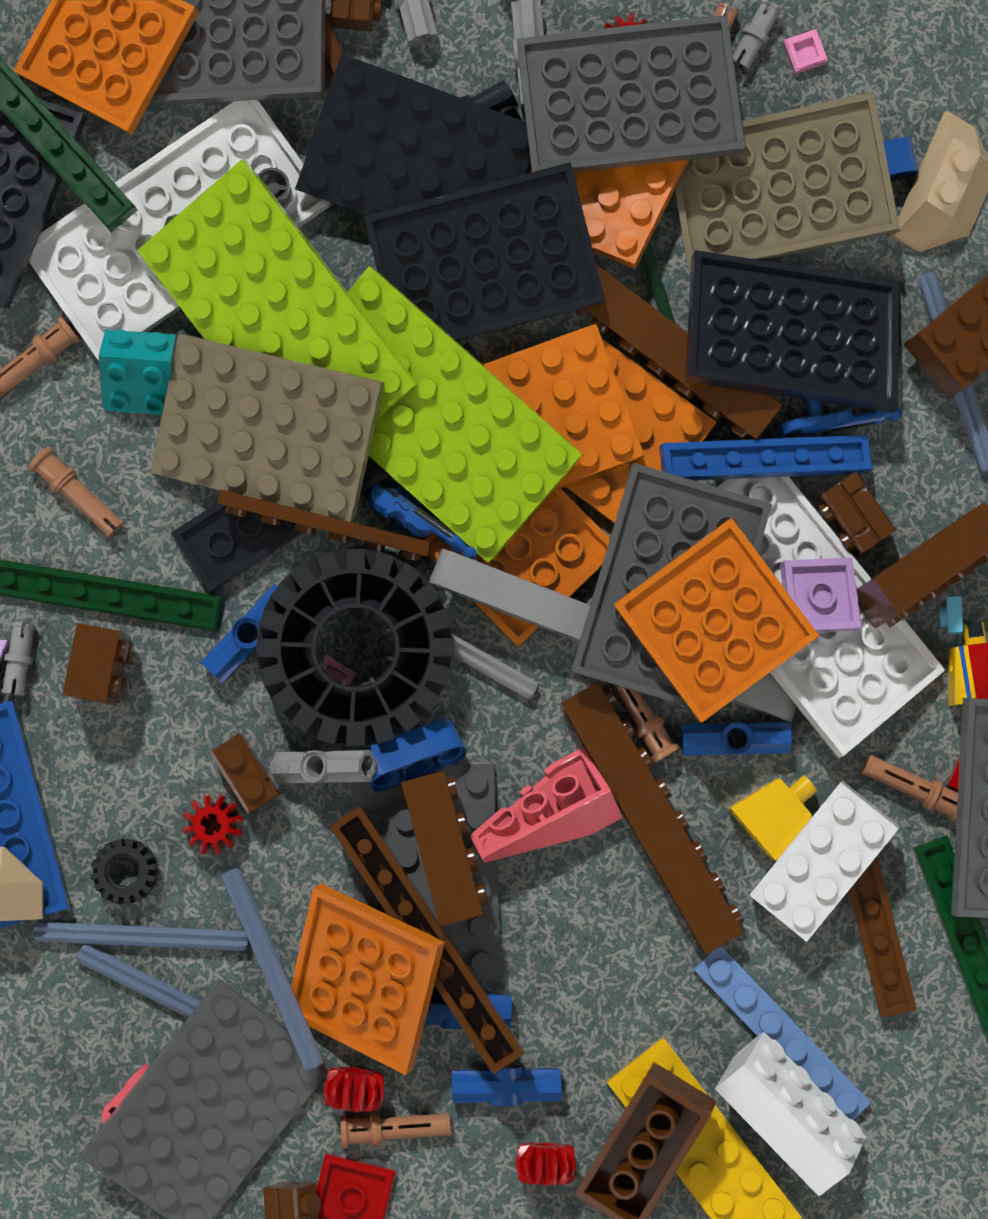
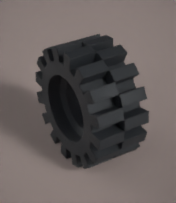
(103, 877)

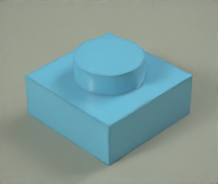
(952, 615)

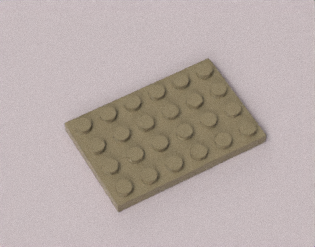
(798, 187)
(267, 427)

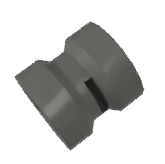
(277, 181)

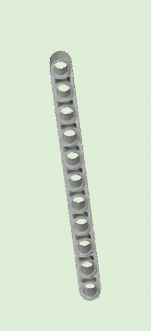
(563, 616)

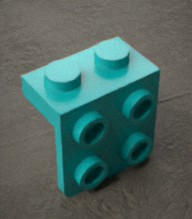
(135, 370)

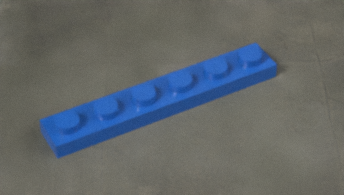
(767, 457)

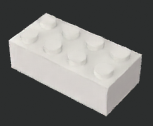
(824, 861)
(791, 1113)

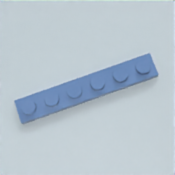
(763, 1014)

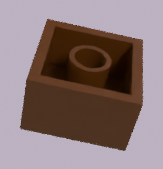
(98, 665)

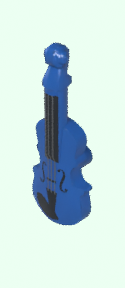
(835, 421)
(397, 503)

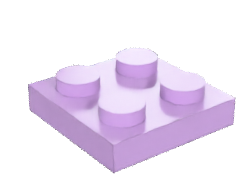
(824, 592)

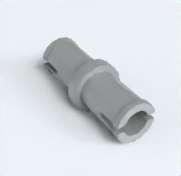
(755, 35)
(18, 659)

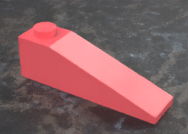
(559, 808)

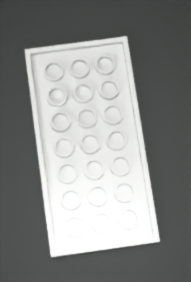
(101, 274)
(842, 678)

